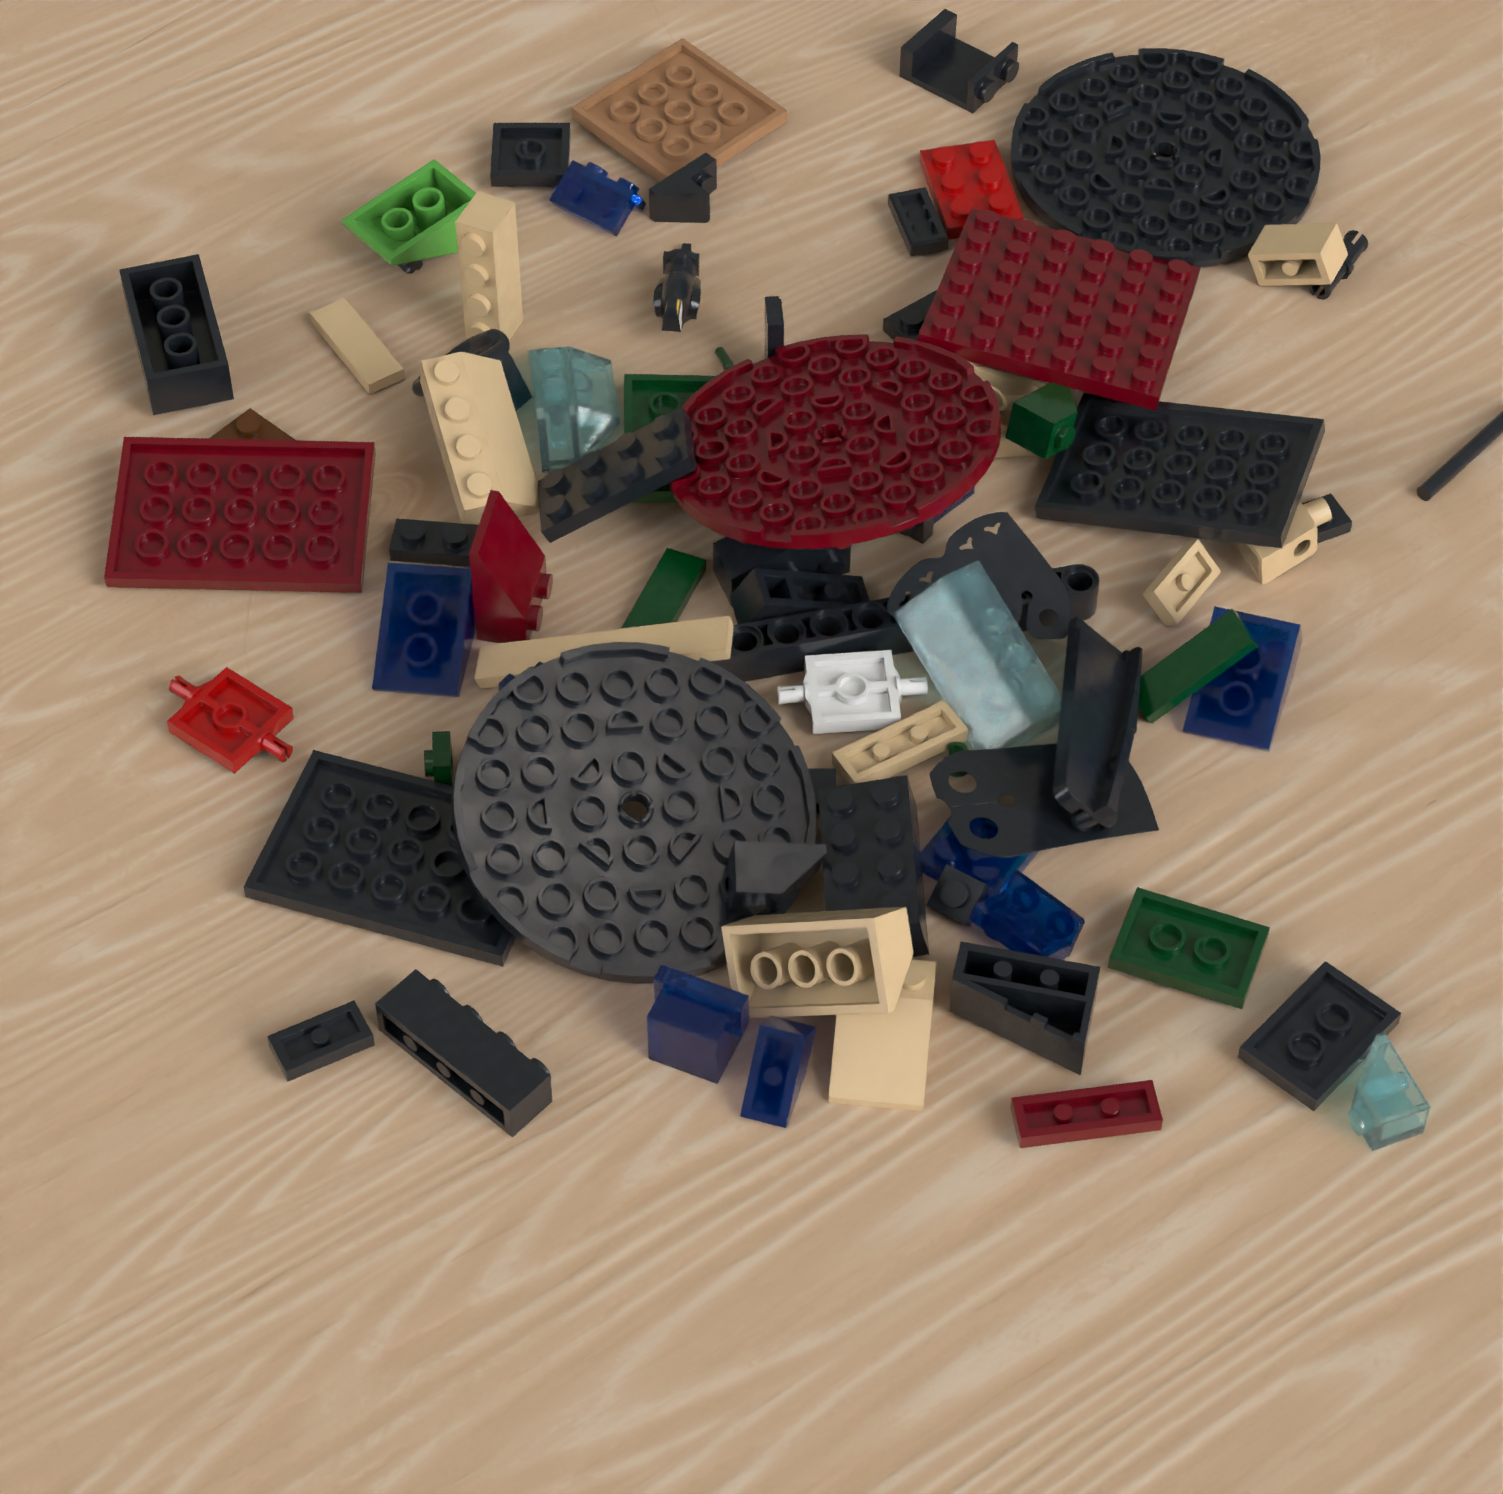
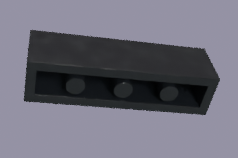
(465, 1052)

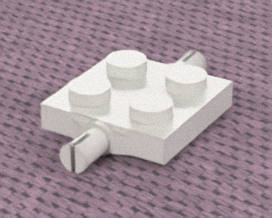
(852, 691)

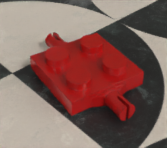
(230, 719)

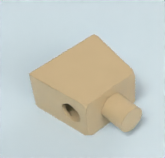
(1299, 544)

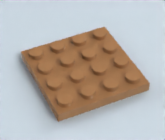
(678, 111)

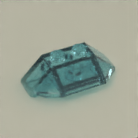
(571, 403)

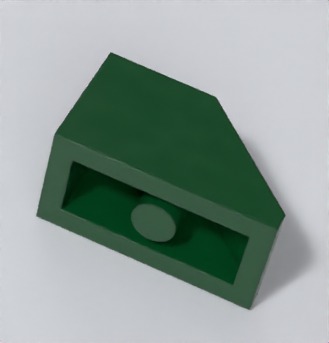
(1043, 420)

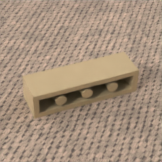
(489, 265)

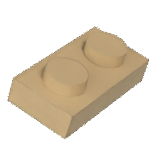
(1181, 583)

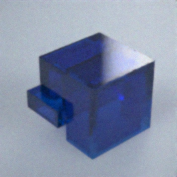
(695, 1023)

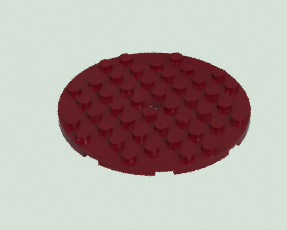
(910, 446)

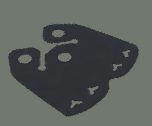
(1011, 565)

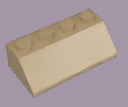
(478, 434)
(820, 961)

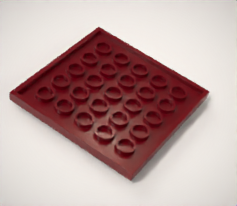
(1061, 308)

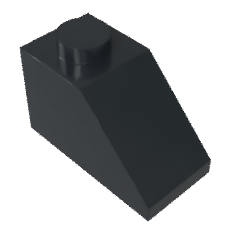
(769, 873)

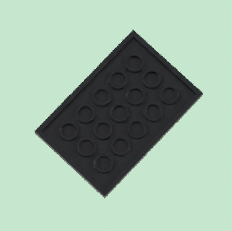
(1183, 471)
(376, 857)

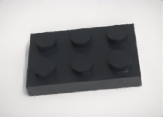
(1318, 1035)

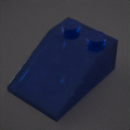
(425, 630)
(1250, 695)

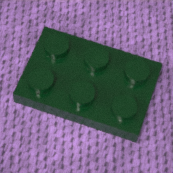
(1189, 947)

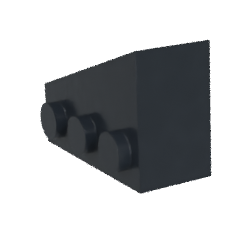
(736, 560)
(1027, 1000)

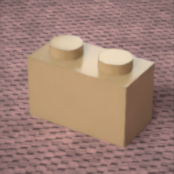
(1298, 254)

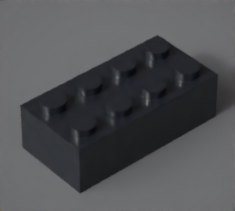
(176, 334)
(874, 851)

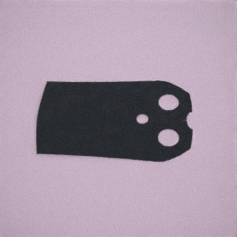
(1036, 818)

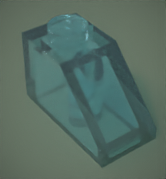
(1387, 1099)

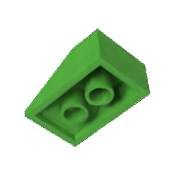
(413, 216)

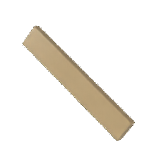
(692, 638)

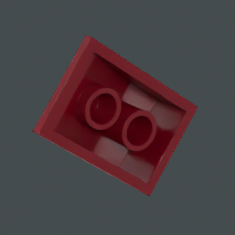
(506, 576)

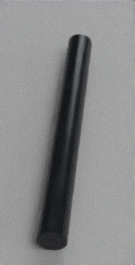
(1461, 459)

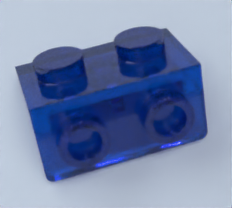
(595, 197)
(1028, 919)

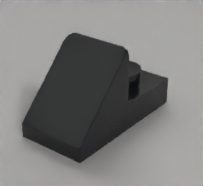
(685, 193)

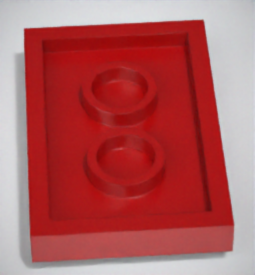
(966, 179)

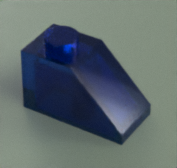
(777, 1070)

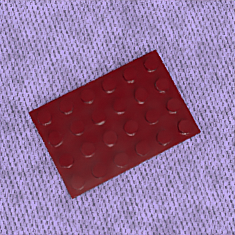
(241, 515)

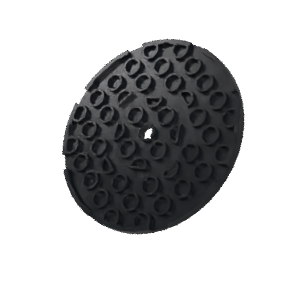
(1235, 139)
(547, 793)

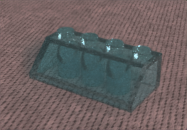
(980, 659)

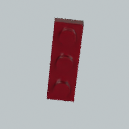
(1086, 1113)

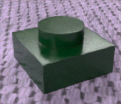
(439, 760)

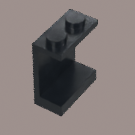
(954, 68)

